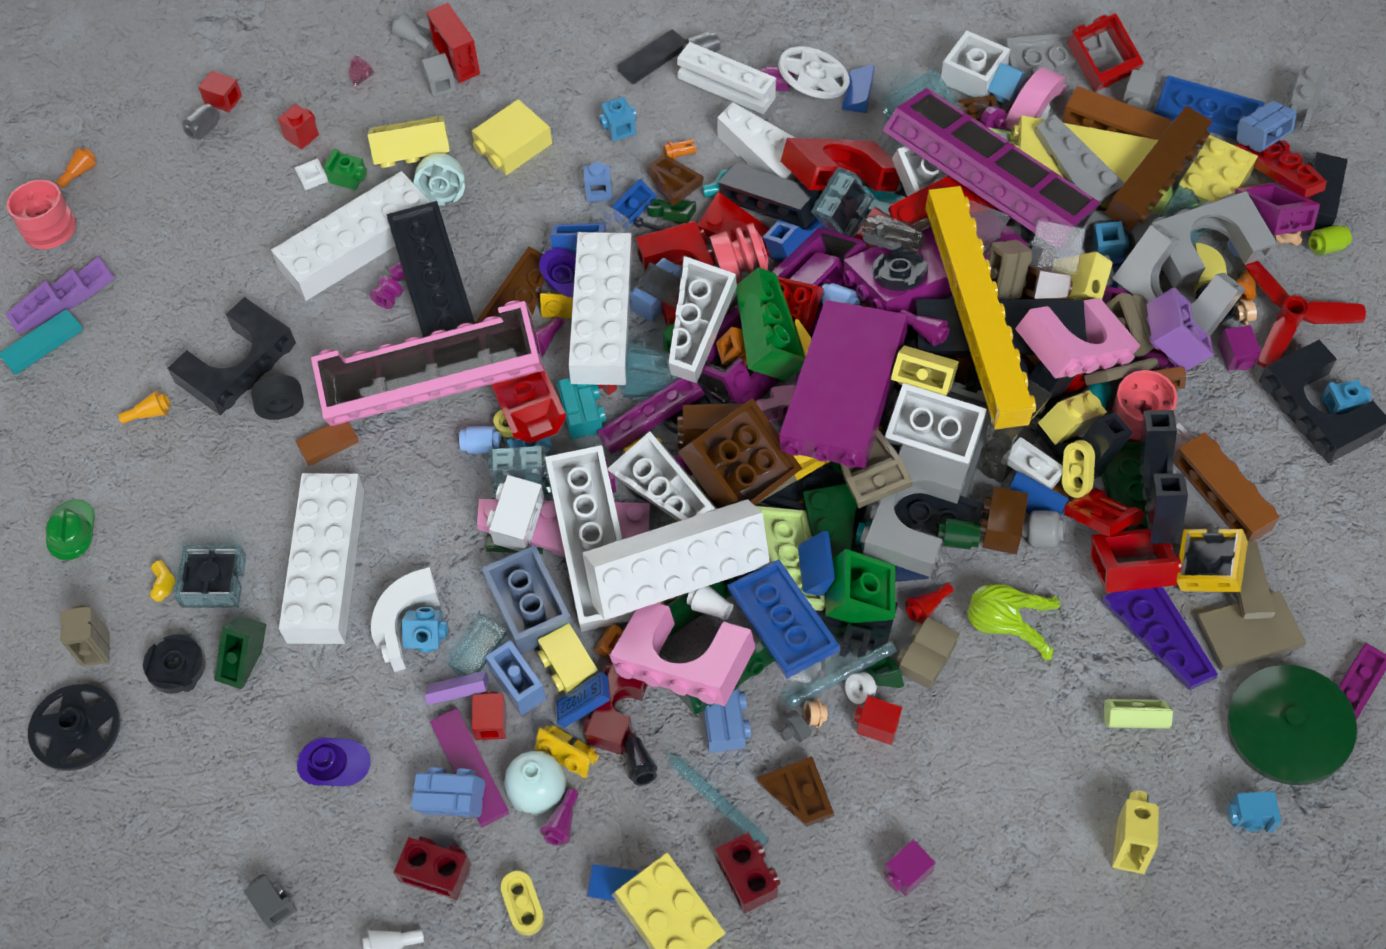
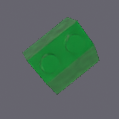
(861, 589)

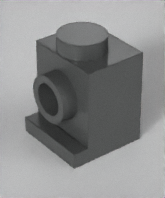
(269, 900)

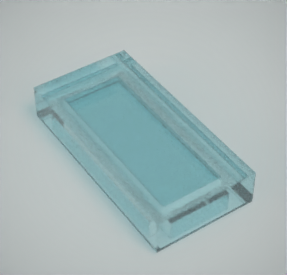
(480, 642)

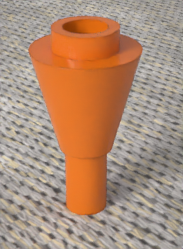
(80, 163)
(1249, 284)

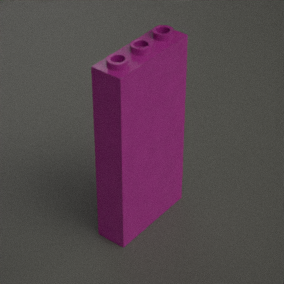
(936, 286)
(843, 384)

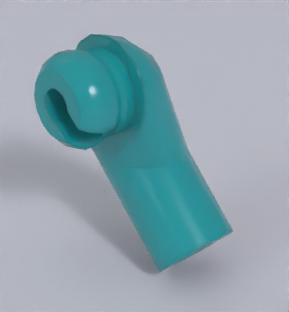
(712, 188)

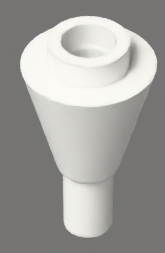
(391, 939)

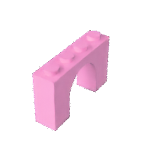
(1065, 354)
(706, 678)

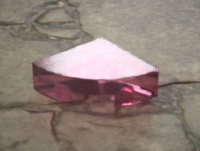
(359, 70)

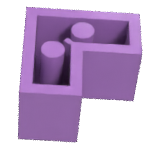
(1175, 330)

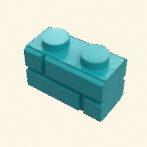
(581, 408)

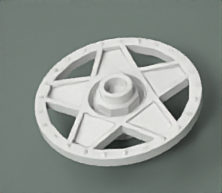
(813, 73)

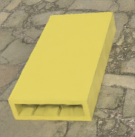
(1117, 150)

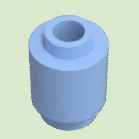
(839, 294)
(479, 439)

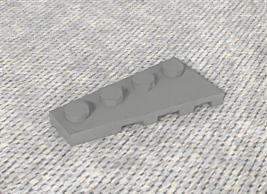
(1049, 51)
(1077, 160)

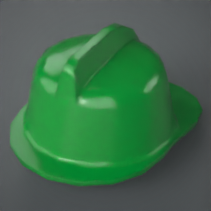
(70, 530)

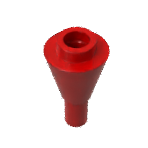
(923, 605)

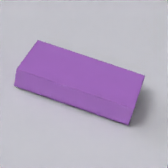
(456, 687)

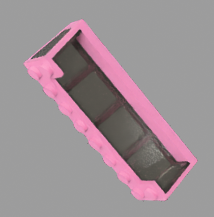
(428, 366)

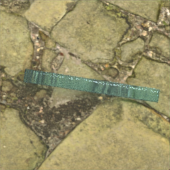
(841, 674)
(718, 800)

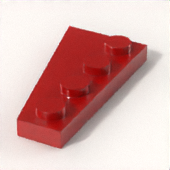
(1287, 168)
(914, 206)

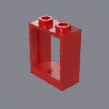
(1120, 39)
(455, 41)
(1133, 575)

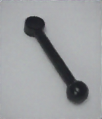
(639, 222)

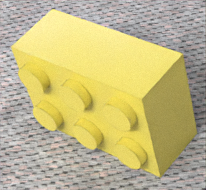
(408, 140)
(1218, 170)
(667, 909)

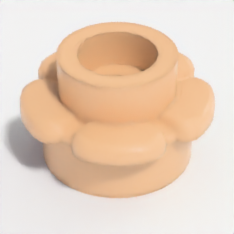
(1246, 311)
(815, 713)

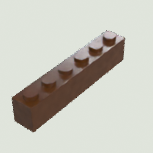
(1159, 167)

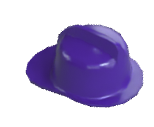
(559, 270)
(333, 762)

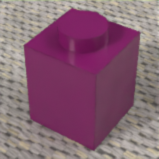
(1239, 348)
(908, 868)

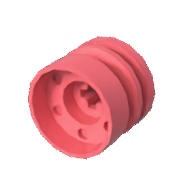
(41, 214)
(740, 254)
(1140, 393)

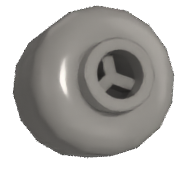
(1044, 529)

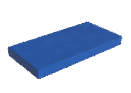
(1217, 105)
(783, 618)

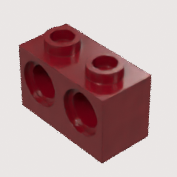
(429, 874)
(741, 874)

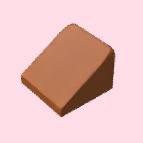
(608, 641)

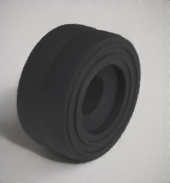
(277, 397)

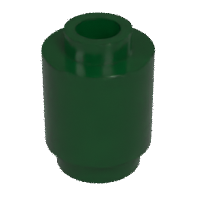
(959, 533)

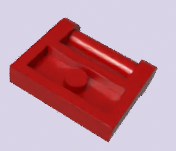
(1103, 513)

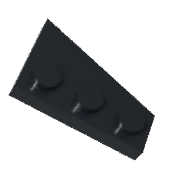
(925, 511)

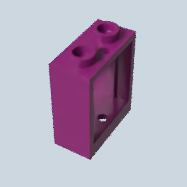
(1280, 206)

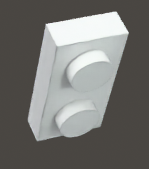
(1035, 463)

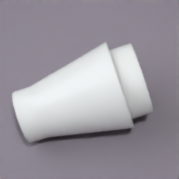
(709, 602)

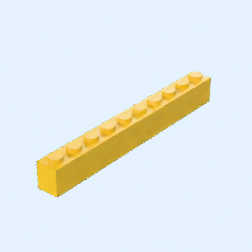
(979, 309)

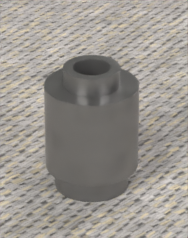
(706, 40)
(201, 121)

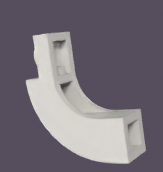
(405, 594)

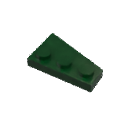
(832, 511)

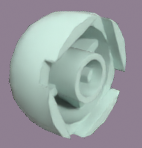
(440, 178)
(535, 782)

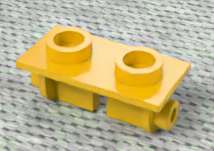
(556, 305)
(574, 758)

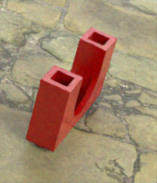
(817, 160)
(674, 245)

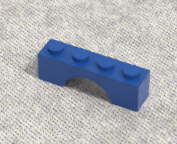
(786, 237)

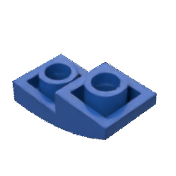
(607, 880)

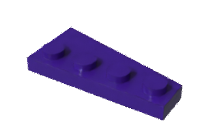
(1164, 632)

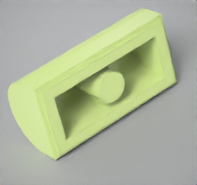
(1137, 713)

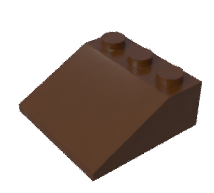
(739, 458)

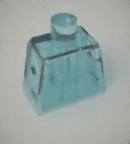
(646, 373)

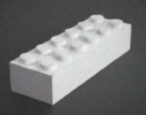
(345, 237)
(601, 309)
(585, 521)
(322, 559)
(676, 559)

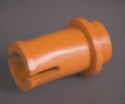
(679, 148)

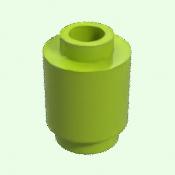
(1330, 239)

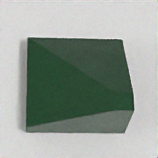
(886, 673)

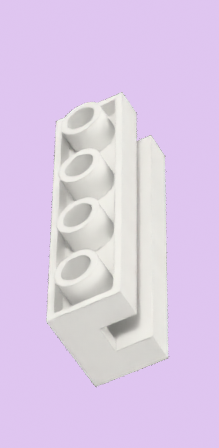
(726, 78)

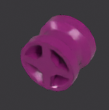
(386, 292)

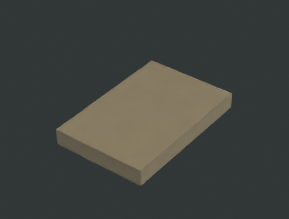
(1242, 641)

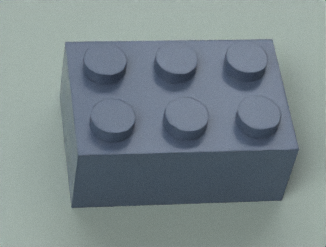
(526, 598)

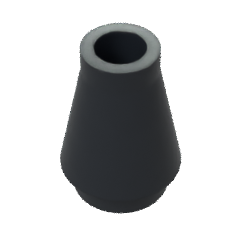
(639, 762)

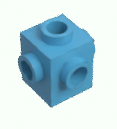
(618, 118)
(423, 629)

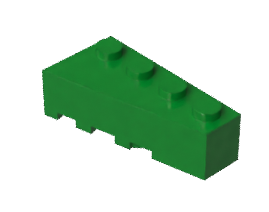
(768, 327)

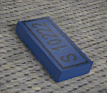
(582, 700)

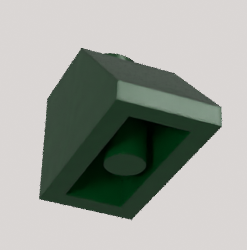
(239, 651)

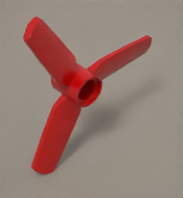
(1294, 310)

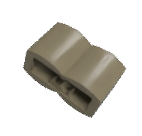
(928, 652)

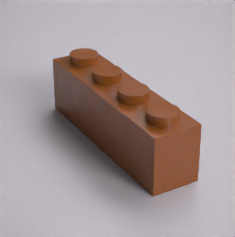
(1105, 113)
(1225, 487)

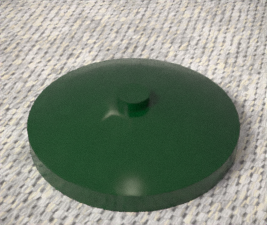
(1292, 724)

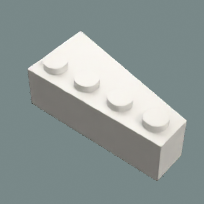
(754, 140)
(699, 314)
(660, 479)

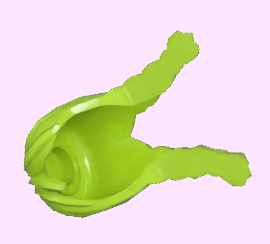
(996, 611)

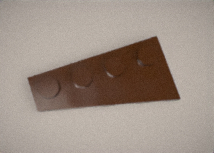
(521, 284)

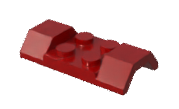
(530, 406)

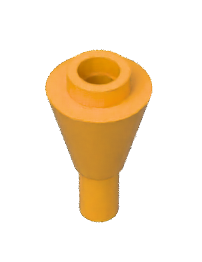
(152, 406)

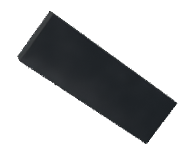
(651, 57)

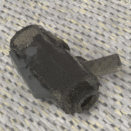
(894, 234)

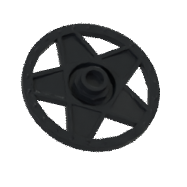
(74, 727)

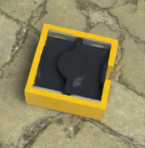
(1212, 560)

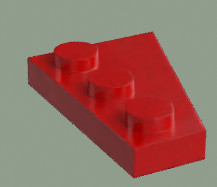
(727, 216)

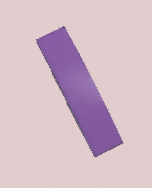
(64, 294)

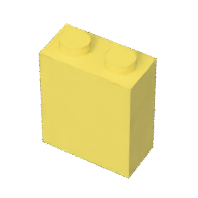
(511, 137)

